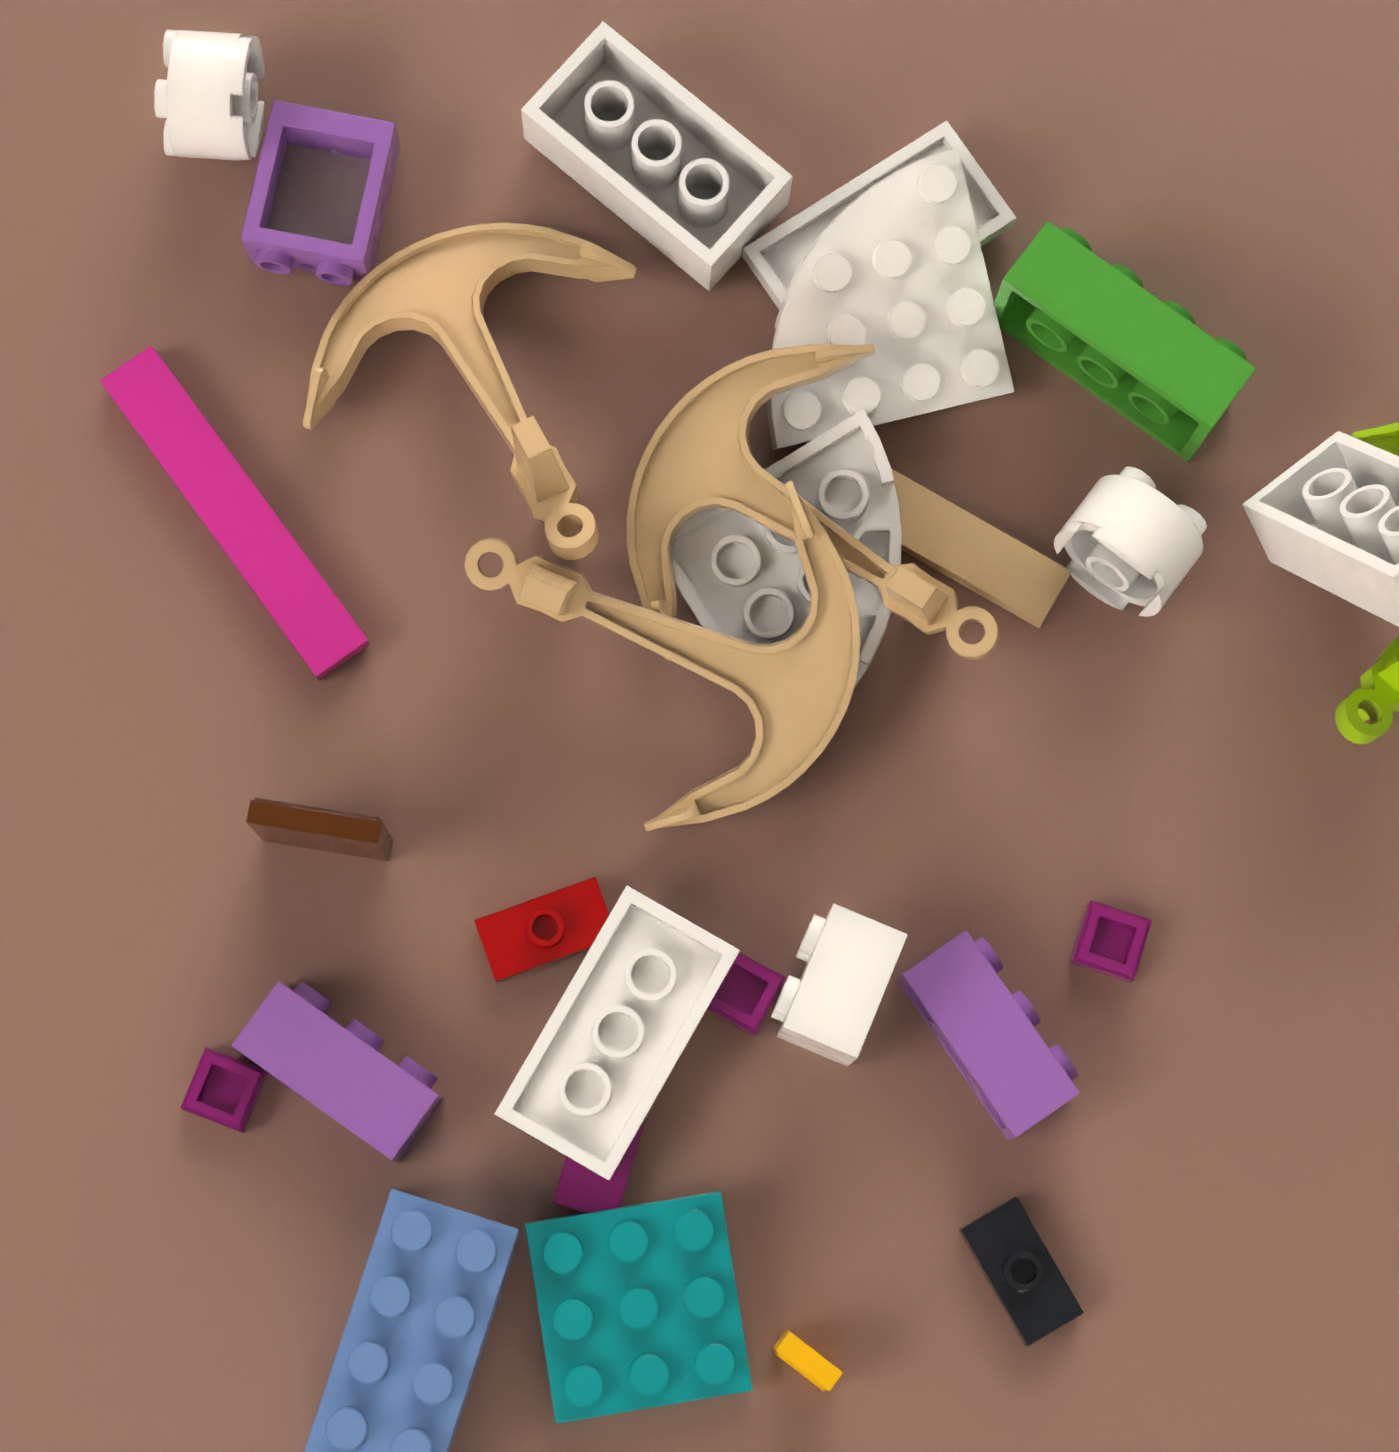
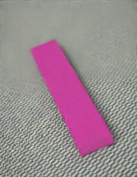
(235, 513)

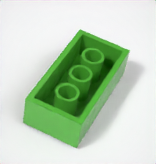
(1120, 340)

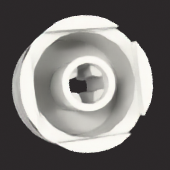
(211, 95)
(1131, 542)

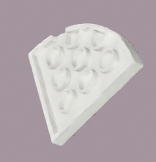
(913, 282)
(753, 580)

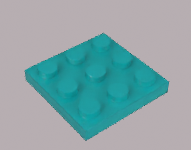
(638, 1306)

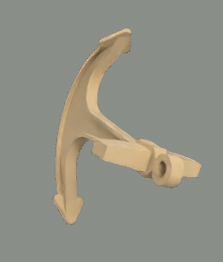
(442, 292)
(706, 463)
(790, 686)

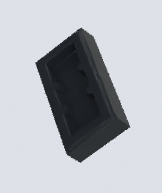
(1020, 1271)

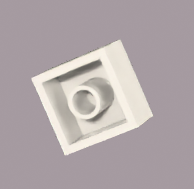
(840, 985)

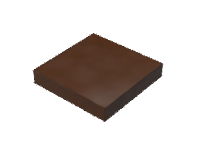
(320, 829)

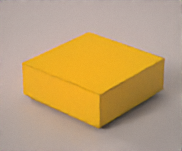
(807, 1361)

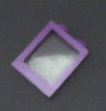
(320, 193)

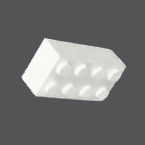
(656, 155)
(1336, 522)

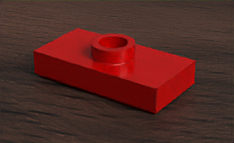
(543, 929)

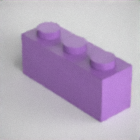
(990, 1034)
(339, 1068)

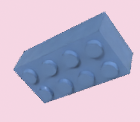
(414, 1330)

